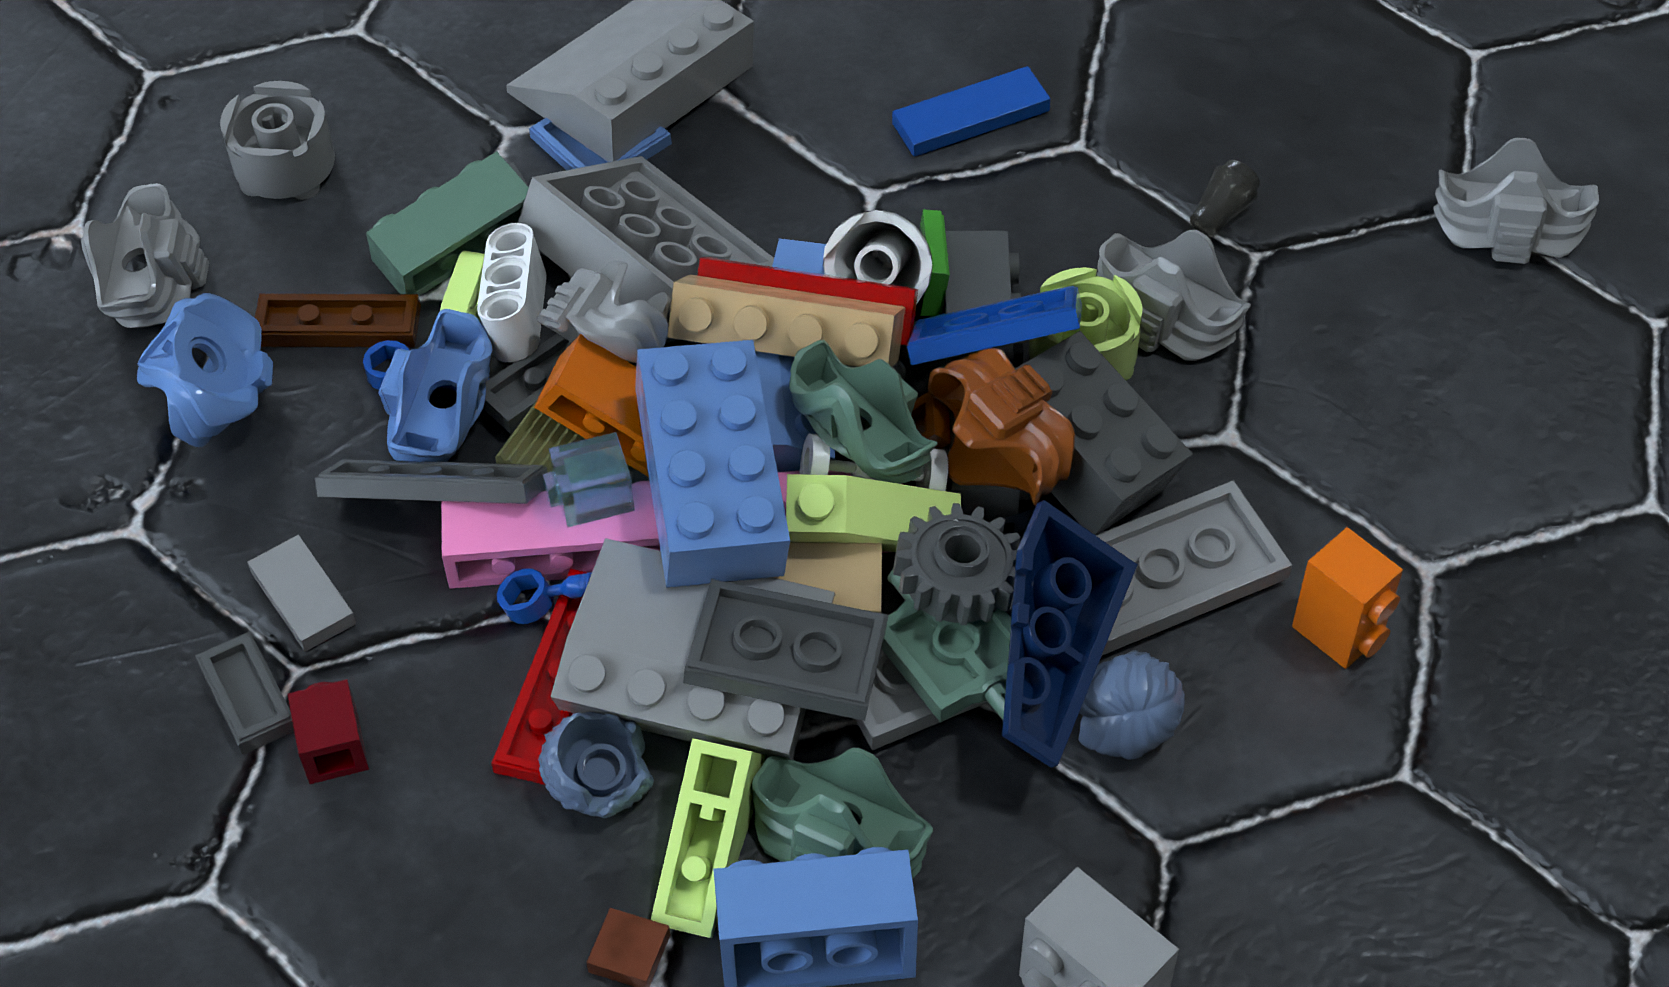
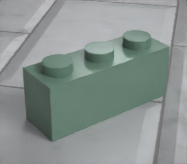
(425, 239)

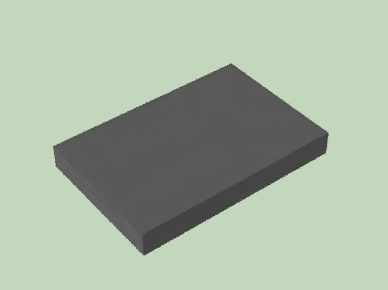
(786, 649)

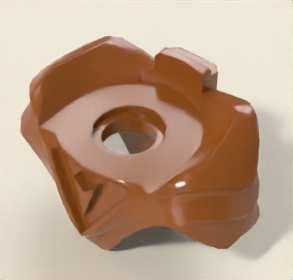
(1003, 425)

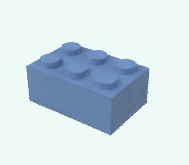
(817, 920)

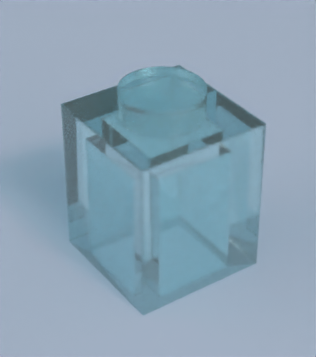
(589, 480)

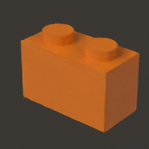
(1347, 598)

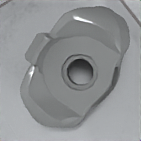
(1514, 206)
(175, 263)
(1180, 291)
(592, 309)

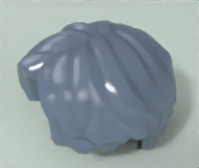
(1131, 706)
(595, 764)

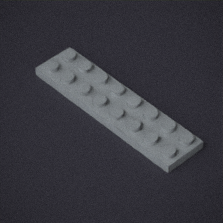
(1187, 563)

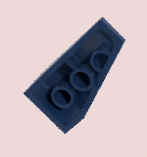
(1060, 622)

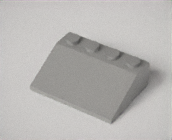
(638, 71)
(634, 217)
(632, 654)

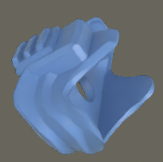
(453, 355)
(228, 385)

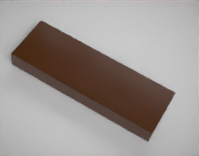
(337, 319)

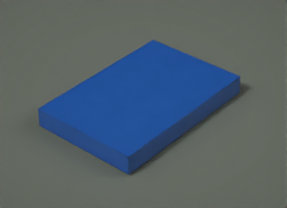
(995, 325)

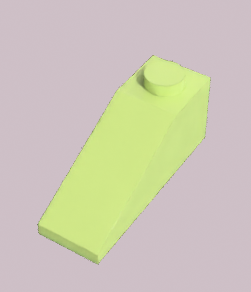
(857, 509)
(705, 834)

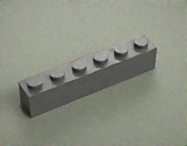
(979, 276)

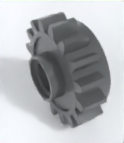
(957, 565)

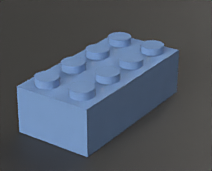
(711, 463)

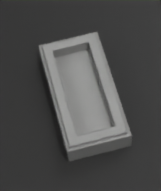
(302, 593)

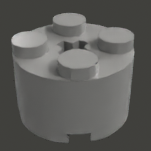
(278, 141)

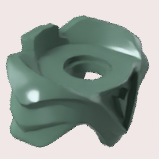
(836, 398)
(810, 807)

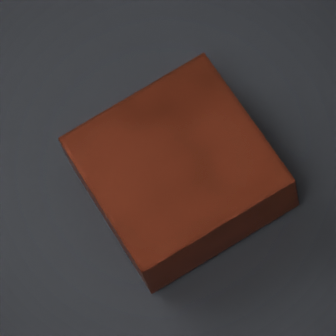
(628, 948)

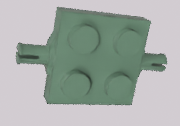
(949, 661)

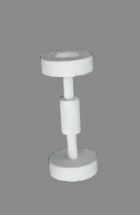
(817, 461)

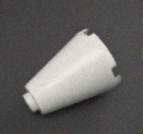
(880, 250)

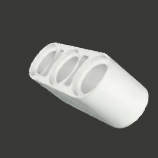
(512, 292)

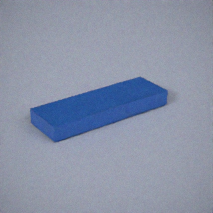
(970, 111)

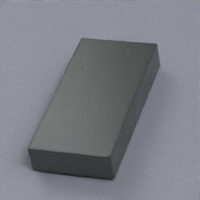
(246, 692)

